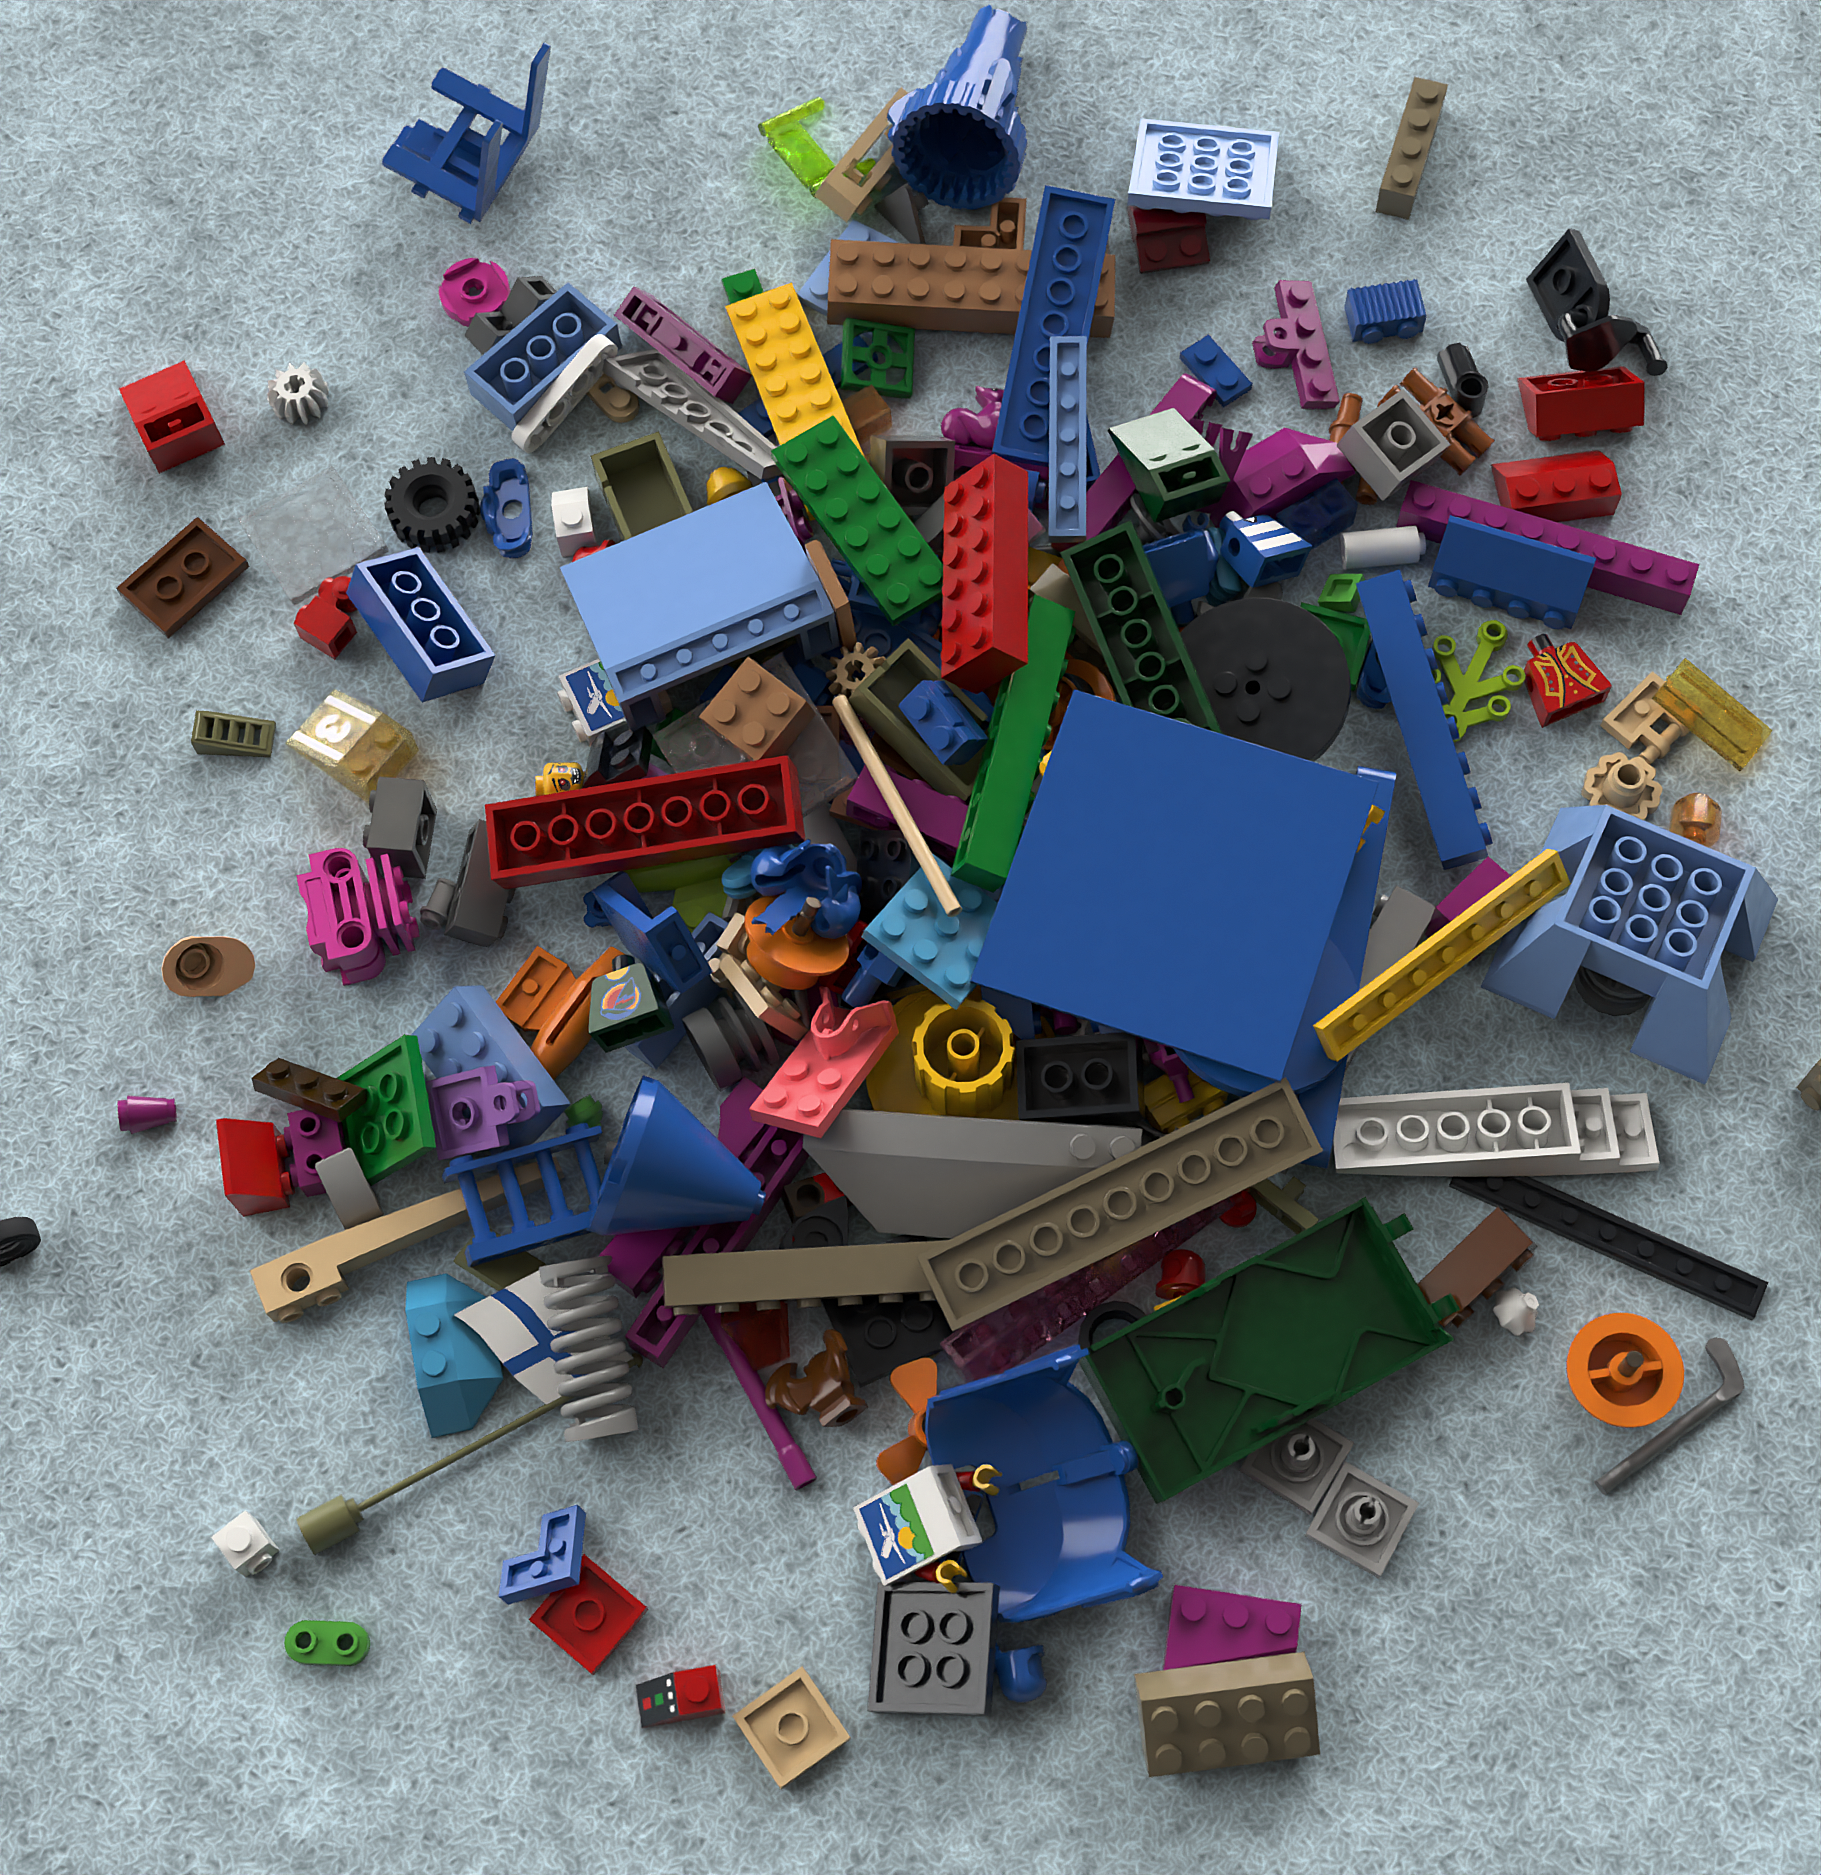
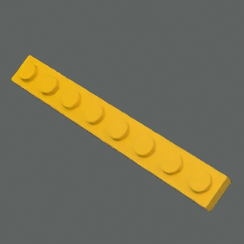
(1441, 955)

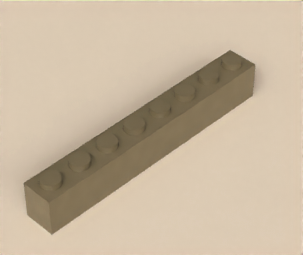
(795, 1275)

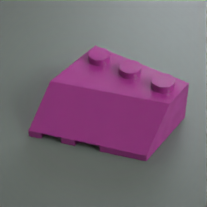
(1227, 1627)

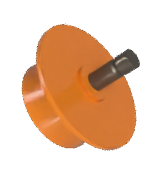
(794, 953)

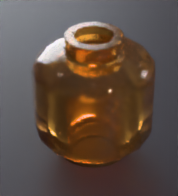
(1697, 819)

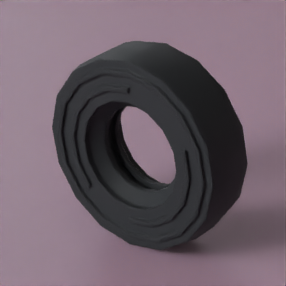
(17, 1238)

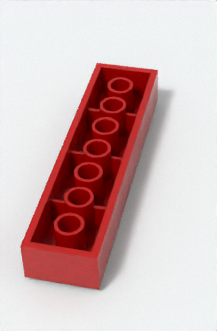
(645, 822)

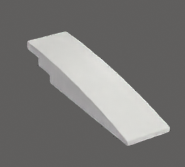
(1496, 1133)

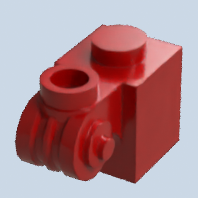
(322, 620)

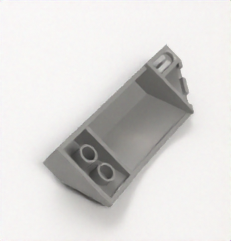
(953, 1170)

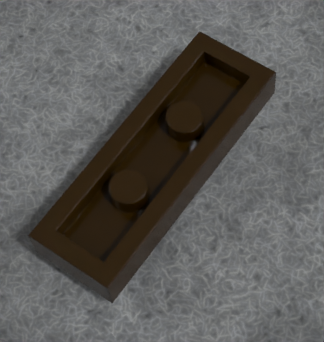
(309, 1089)

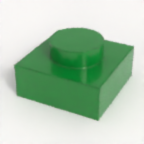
(742, 286)

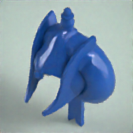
(805, 873)

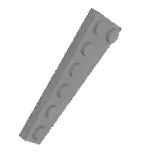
(693, 407)

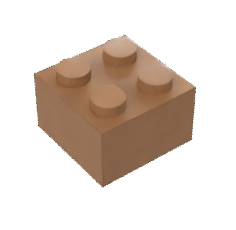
(757, 713)

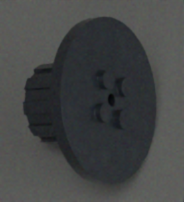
(1271, 674)

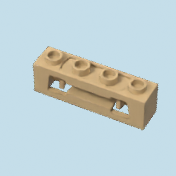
(844, 194)

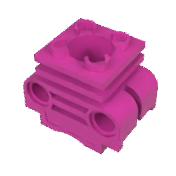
(354, 914)

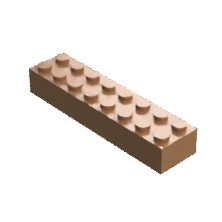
(941, 287)

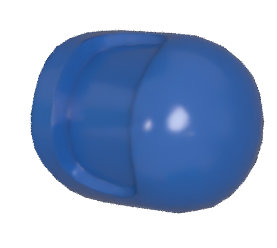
(1021, 1673)

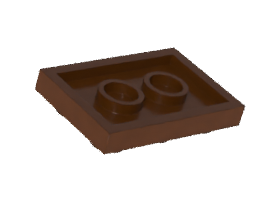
(182, 577)

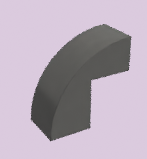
(524, 298)

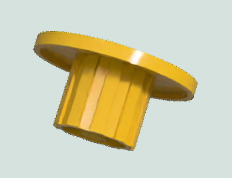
(949, 1060)

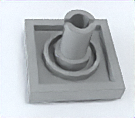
(1299, 1463)
(1361, 1519)

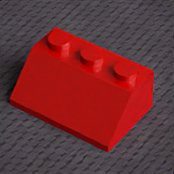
(1582, 402)
(1559, 486)

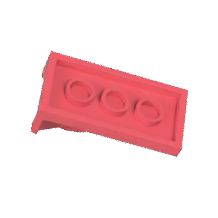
(826, 1066)

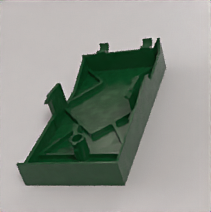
(1264, 1348)

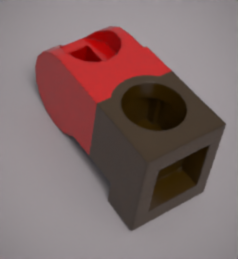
(809, 1194)

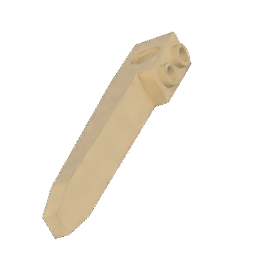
(361, 1245)

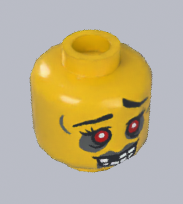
(559, 778)

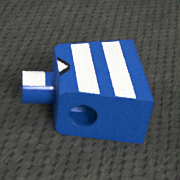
(1262, 549)

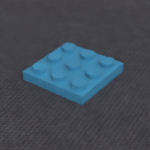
(929, 943)

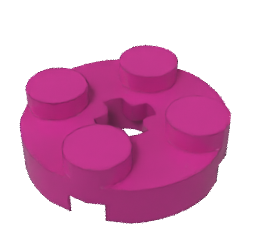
(470, 274)

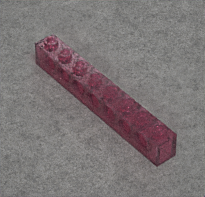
(1026, 1325)

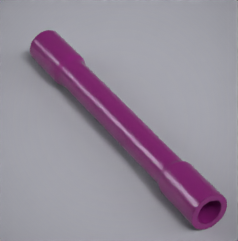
(788, 1451)

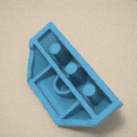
(450, 1359)

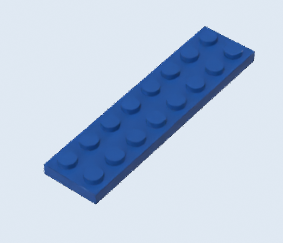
(1055, 302)

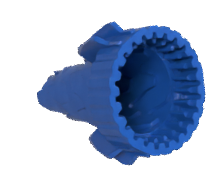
(962, 132)

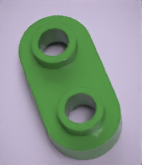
(325, 1643)

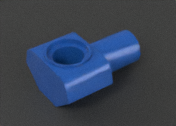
(873, 971)

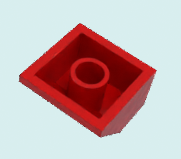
(254, 1165)

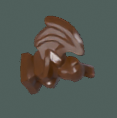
(824, 1388)

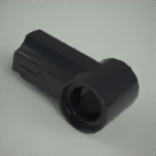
(1462, 377)

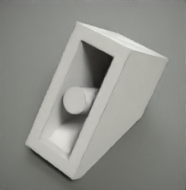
(573, 520)

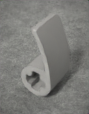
(348, 1189)

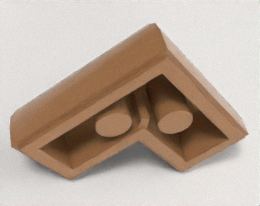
(1005, 227)

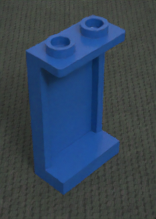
(658, 942)

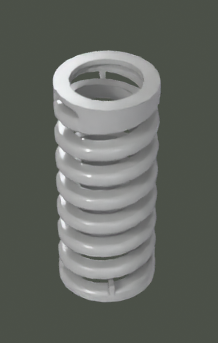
(614, 1417)

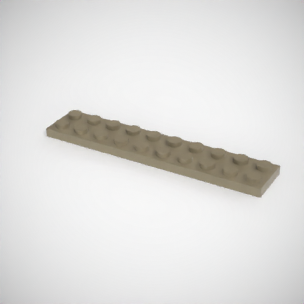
(1119, 1204)

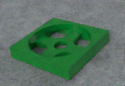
(902, 335)

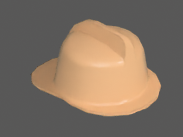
(207, 966)

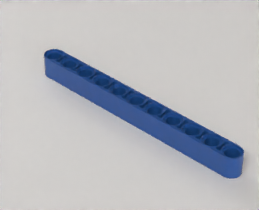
(1350, 936)

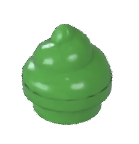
(584, 1111)

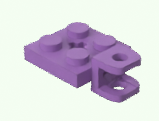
(491, 1108)

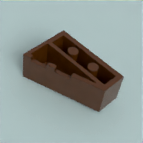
(1478, 1265)

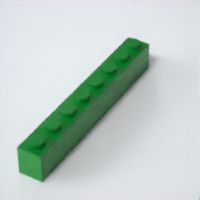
(1013, 750)

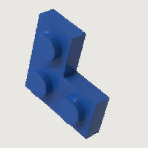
(553, 1565)

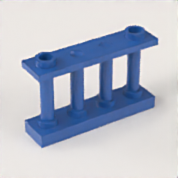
(525, 1234)

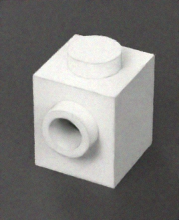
(245, 1544)

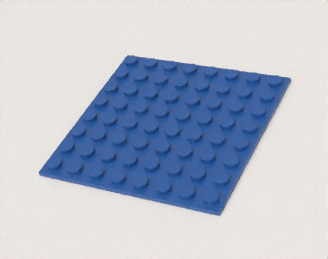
(1176, 884)

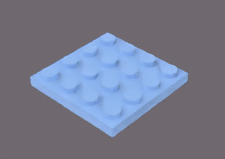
(1204, 169)

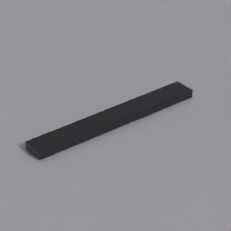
(1619, 1240)

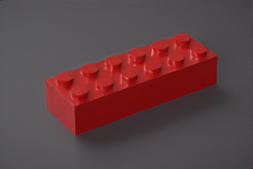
(985, 575)

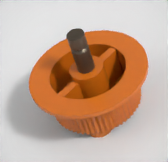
(1625, 1370)

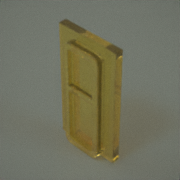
(1712, 714)

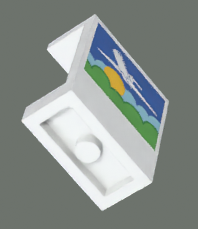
(594, 702)
(916, 1523)

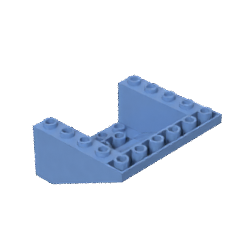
(698, 598)

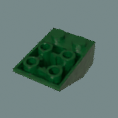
(1170, 464)

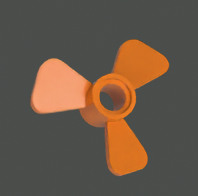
(915, 1385)

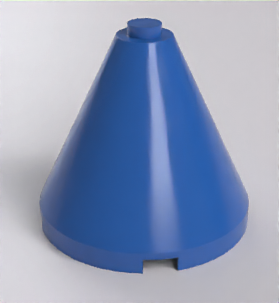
(670, 1172)

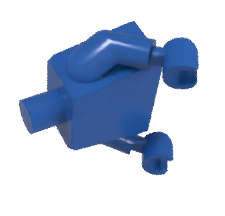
(1184, 566)

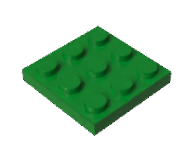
(396, 1119)

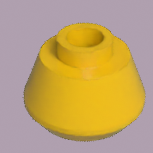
(725, 483)

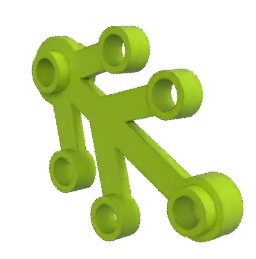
(1467, 687)

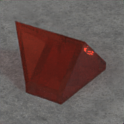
(759, 1334)

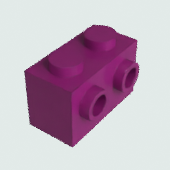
(312, 1140)

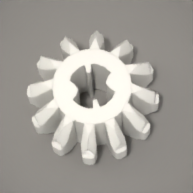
(297, 393)

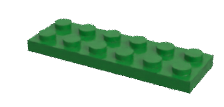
(862, 519)

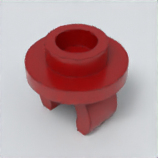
(1242, 1213)

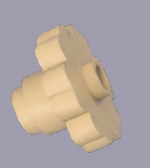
(1623, 785)

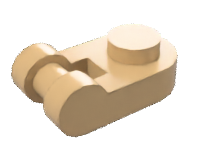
(617, 403)

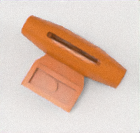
(554, 1004)

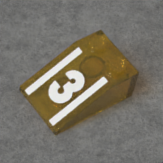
(353, 743)

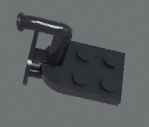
(1578, 305)

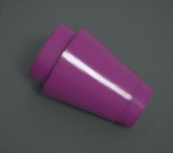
(144, 1113)

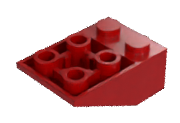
(171, 417)

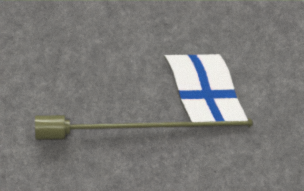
(518, 1333)

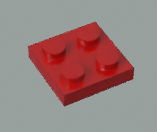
(590, 1616)

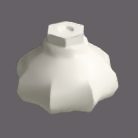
(1516, 1310)

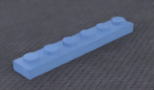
(1067, 439)

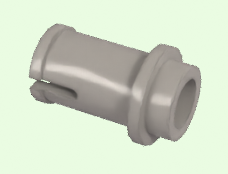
(439, 904)

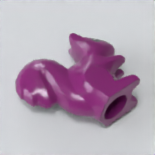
(966, 426)

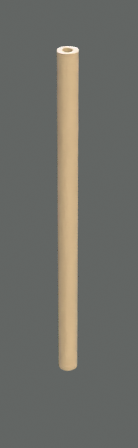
(897, 806)

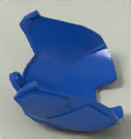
(1059, 1538)

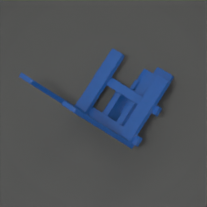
(462, 162)

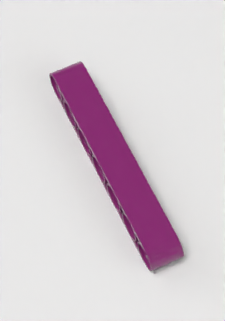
(1111, 493)

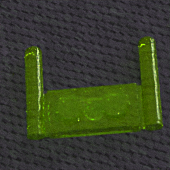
(799, 149)

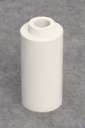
(1381, 547)

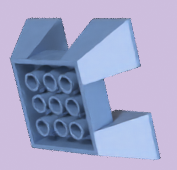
(1647, 916)

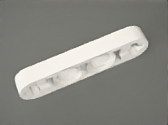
(563, 394)

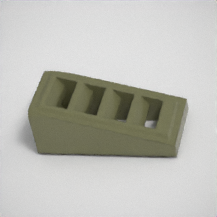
(231, 747)

